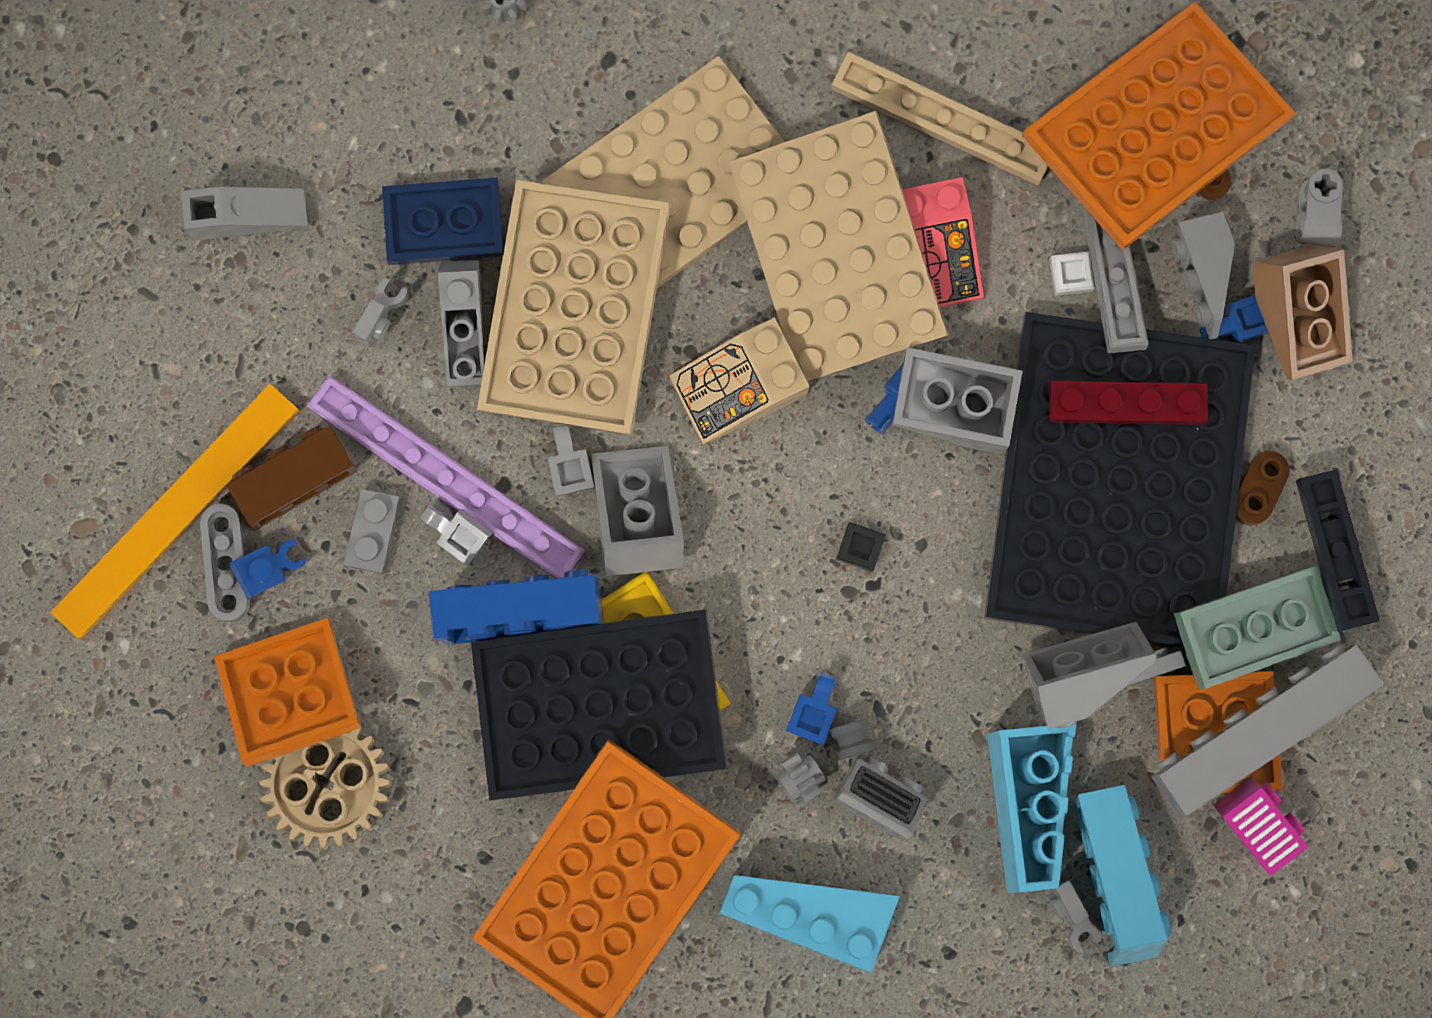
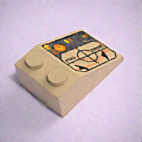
(740, 381)

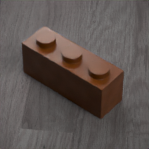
(291, 476)

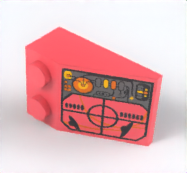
(946, 239)

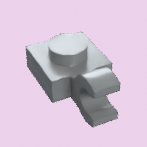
(374, 320)
(570, 468)
(461, 533)
(1068, 905)

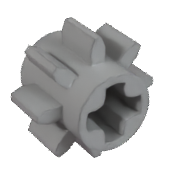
(503, 12)
(800, 778)

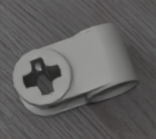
(1320, 216)

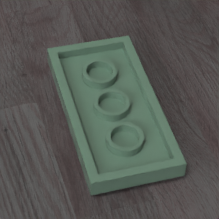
(1257, 627)

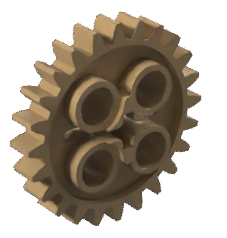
(357, 801)

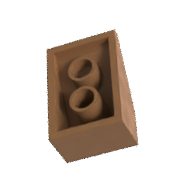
(1305, 308)

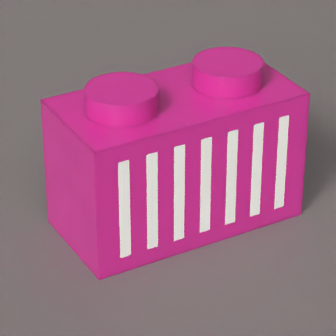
(1261, 825)

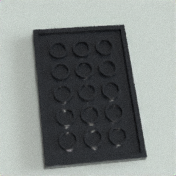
(566, 692)

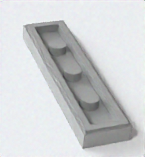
(1115, 290)

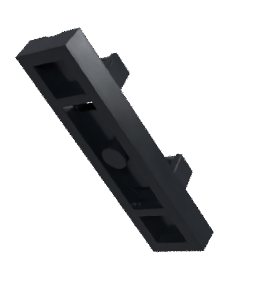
(1337, 550)

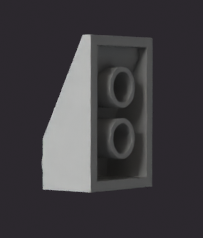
(957, 400)
(637, 511)
(1085, 673)

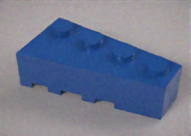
(515, 609)

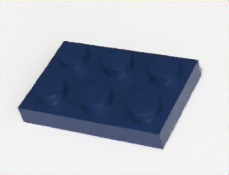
(442, 221)

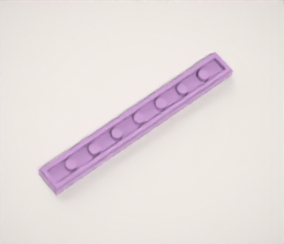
(445, 478)

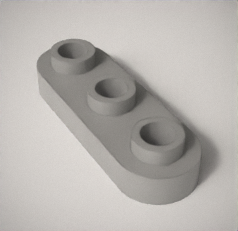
(215, 548)

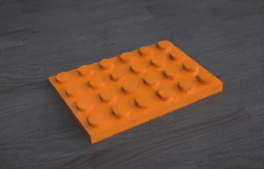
(1158, 125)
(606, 884)

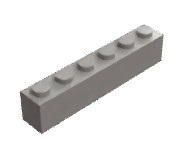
(1266, 730)

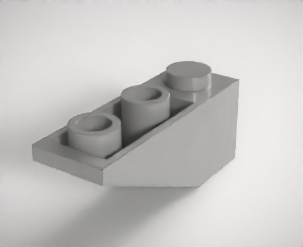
(242, 211)
(1206, 256)
(462, 322)

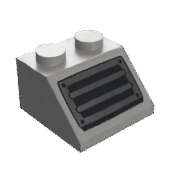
(881, 799)

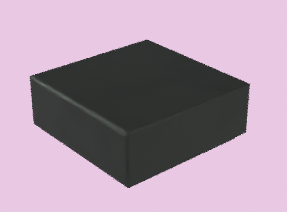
(860, 547)

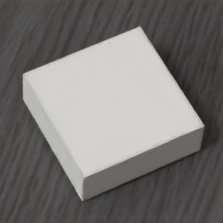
(1072, 273)

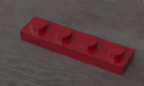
(1128, 403)

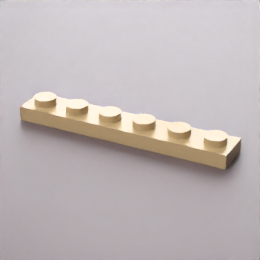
(938, 117)

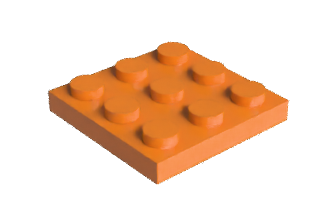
(287, 692)
(1188, 712)

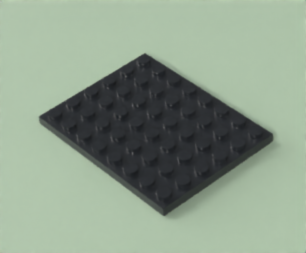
(1110, 515)

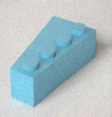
(1031, 801)
(1122, 875)
(821, 918)

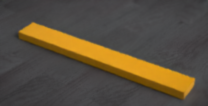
(174, 512)

